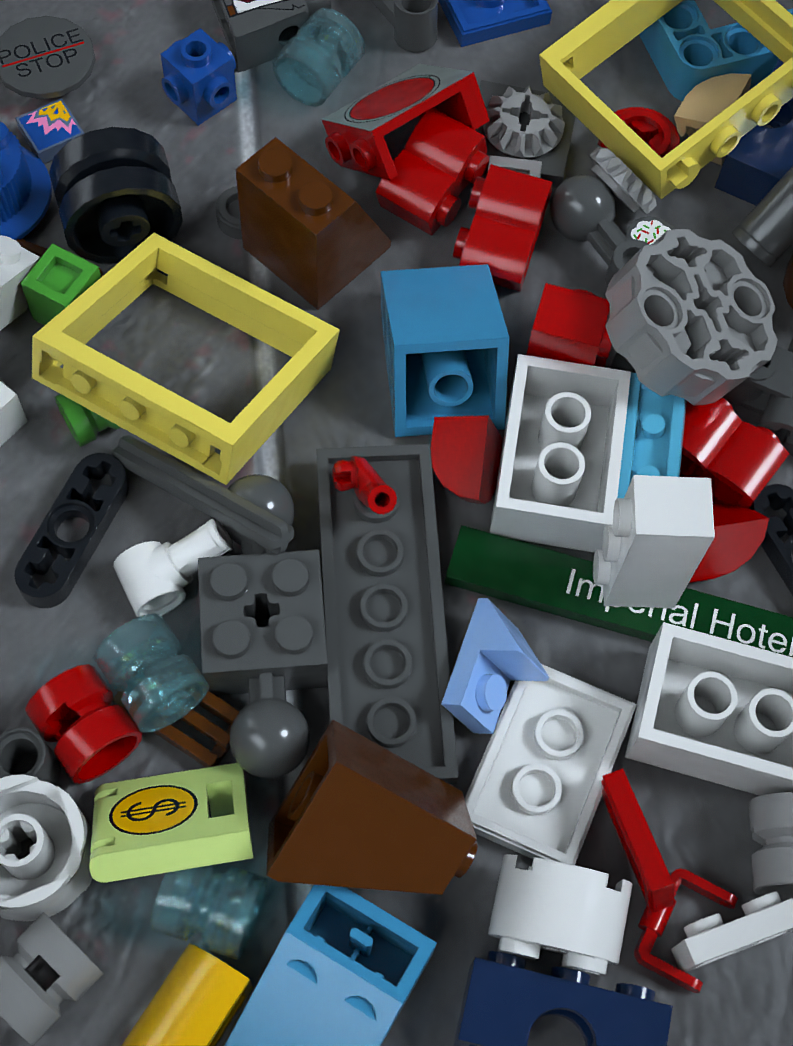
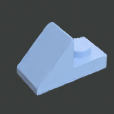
(487, 662)

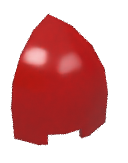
(466, 456)
(736, 540)

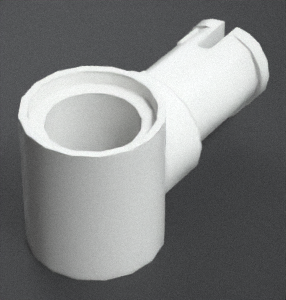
(157, 572)

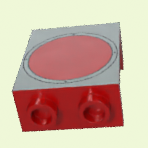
(359, 128)

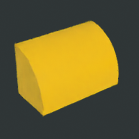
(192, 1003)

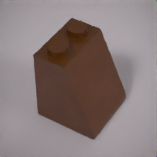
(304, 224)
(369, 822)

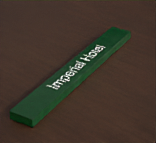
(567, 589)

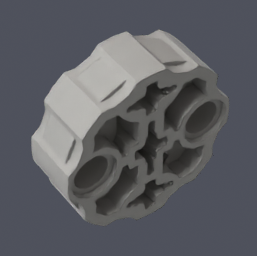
(690, 317)

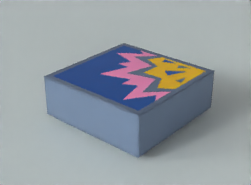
(48, 129)

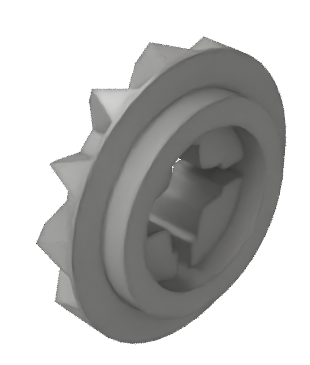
(540, 135)
(622, 181)

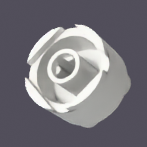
(58, 860)
(560, 911)

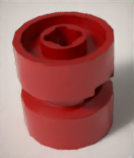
(79, 717)

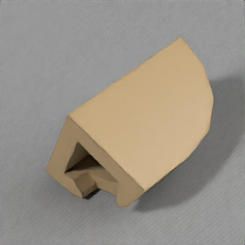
(709, 100)

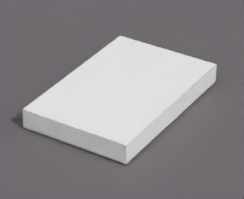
(547, 766)

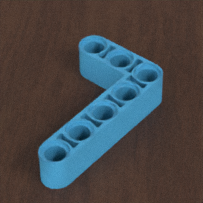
(692, 52)

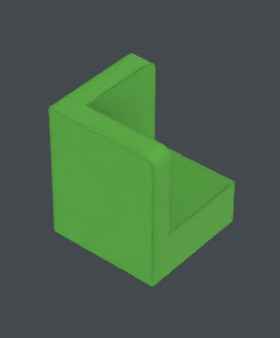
(57, 282)

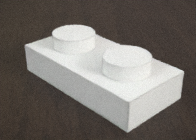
(713, 940)

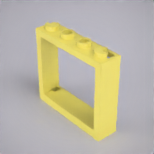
(619, 23)
(152, 409)

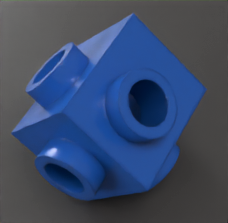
(199, 76)

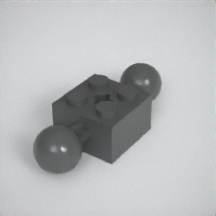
(289, 654)

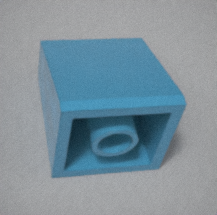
(443, 346)

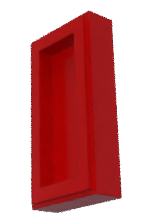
(637, 841)

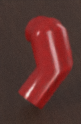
(366, 482)

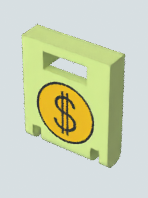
(165, 823)

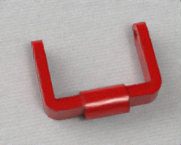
(654, 924)

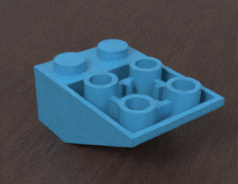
(334, 976)

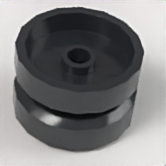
(114, 193)

